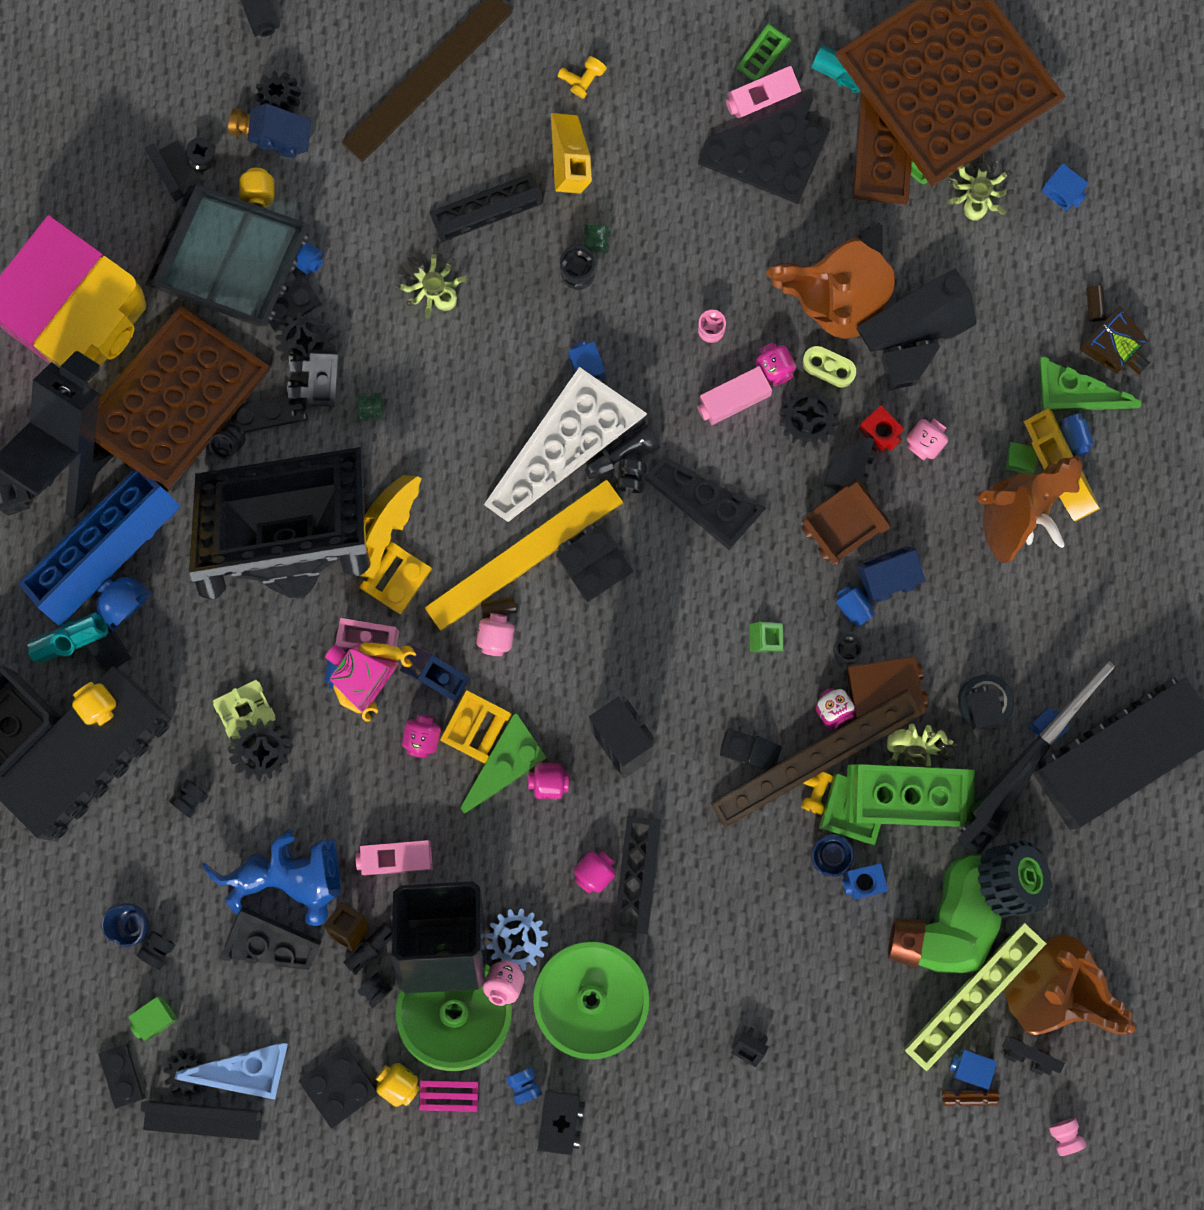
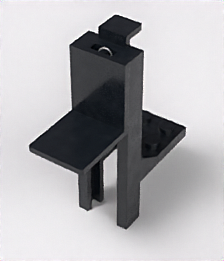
(59, 434)

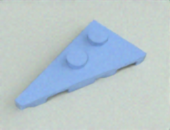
(247, 1073)

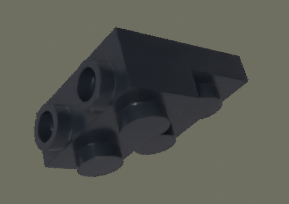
(593, 561)

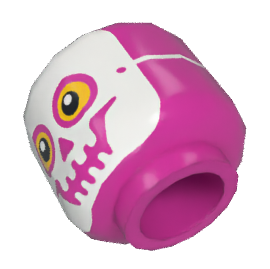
(835, 708)

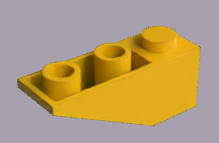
(570, 154)

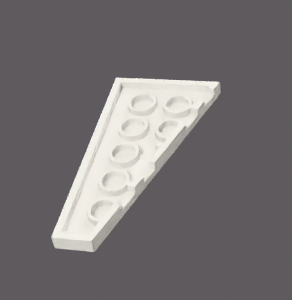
(573, 431)

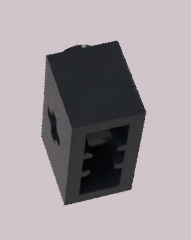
(551, 1138)

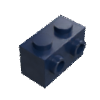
(279, 130)
(891, 573)

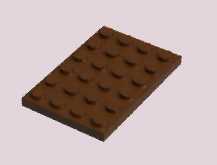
(175, 397)

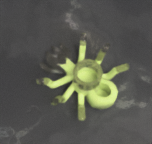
(979, 189)
(432, 283)
(916, 749)

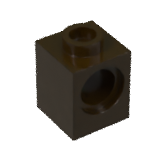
(346, 926)

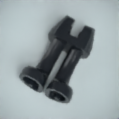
(642, 439)

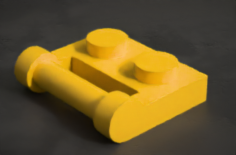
(403, 583)
(467, 722)

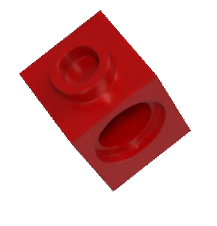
(881, 417)

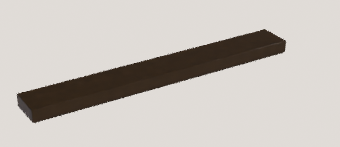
(426, 78)
(816, 758)

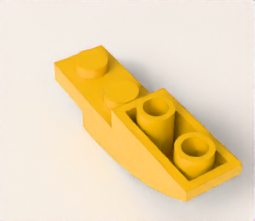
(1052, 447)
(388, 513)

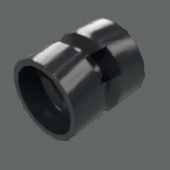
(577, 267)

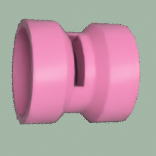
(712, 321)
(1066, 1133)

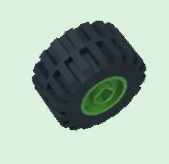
(1015, 879)

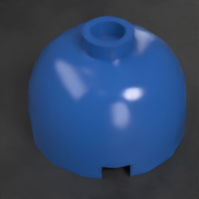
(120, 600)

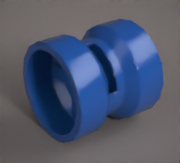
(526, 1092)

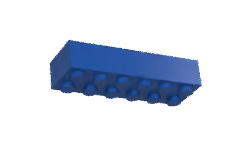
(98, 546)

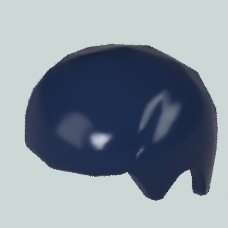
(832, 855)
(116, 927)

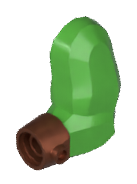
(961, 928)

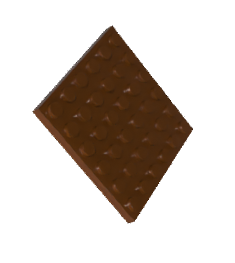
(949, 80)

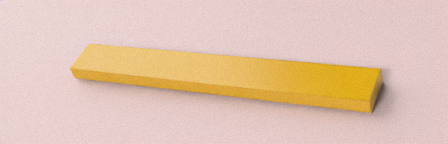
(523, 555)

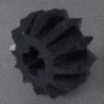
(283, 86)
(184, 1062)

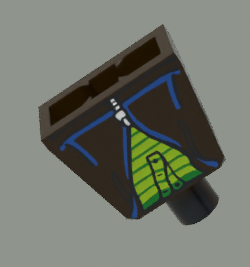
(1117, 343)

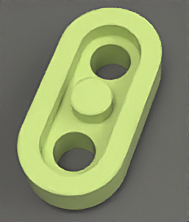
(830, 365)

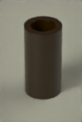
(1096, 303)
(500, 606)

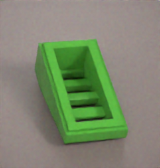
(768, 31)

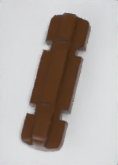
(970, 1097)

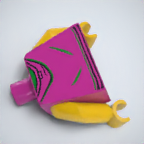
(364, 673)

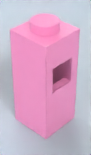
(762, 92)
(734, 396)
(394, 858)

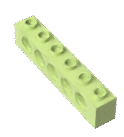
(974, 996)

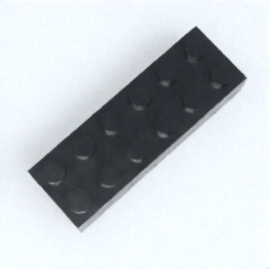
(621, 736)

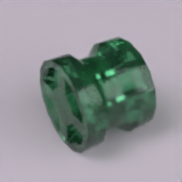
(596, 238)
(370, 406)

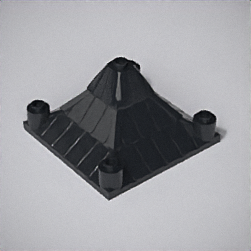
(279, 522)

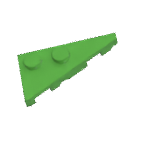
(1069, 391)
(510, 759)

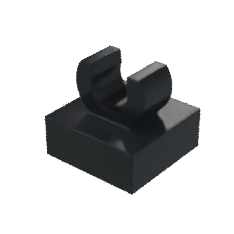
(750, 1049)

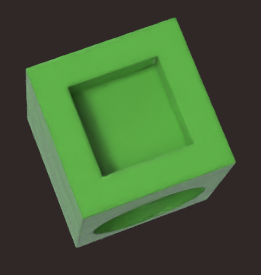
(151, 1019)

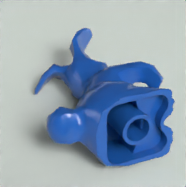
(306, 880)

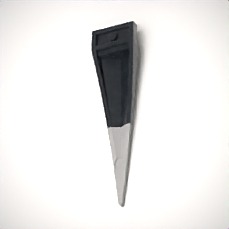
(997, 802)

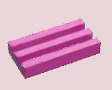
(448, 1107)

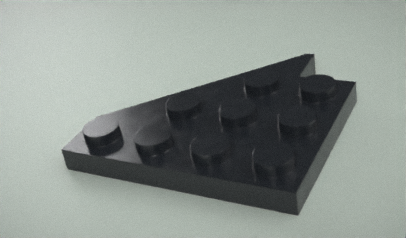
(769, 151)

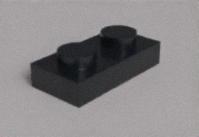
(121, 1076)

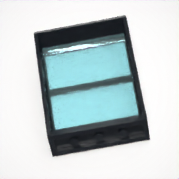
(228, 255)

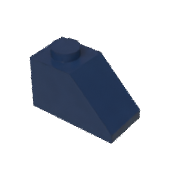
(435, 674)

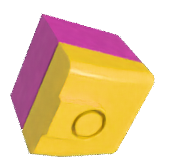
(68, 298)

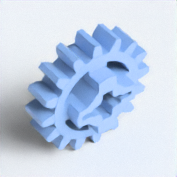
(529, 947)

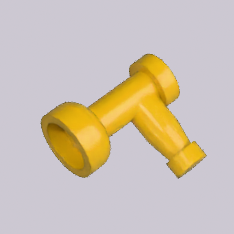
(580, 84)
(819, 784)

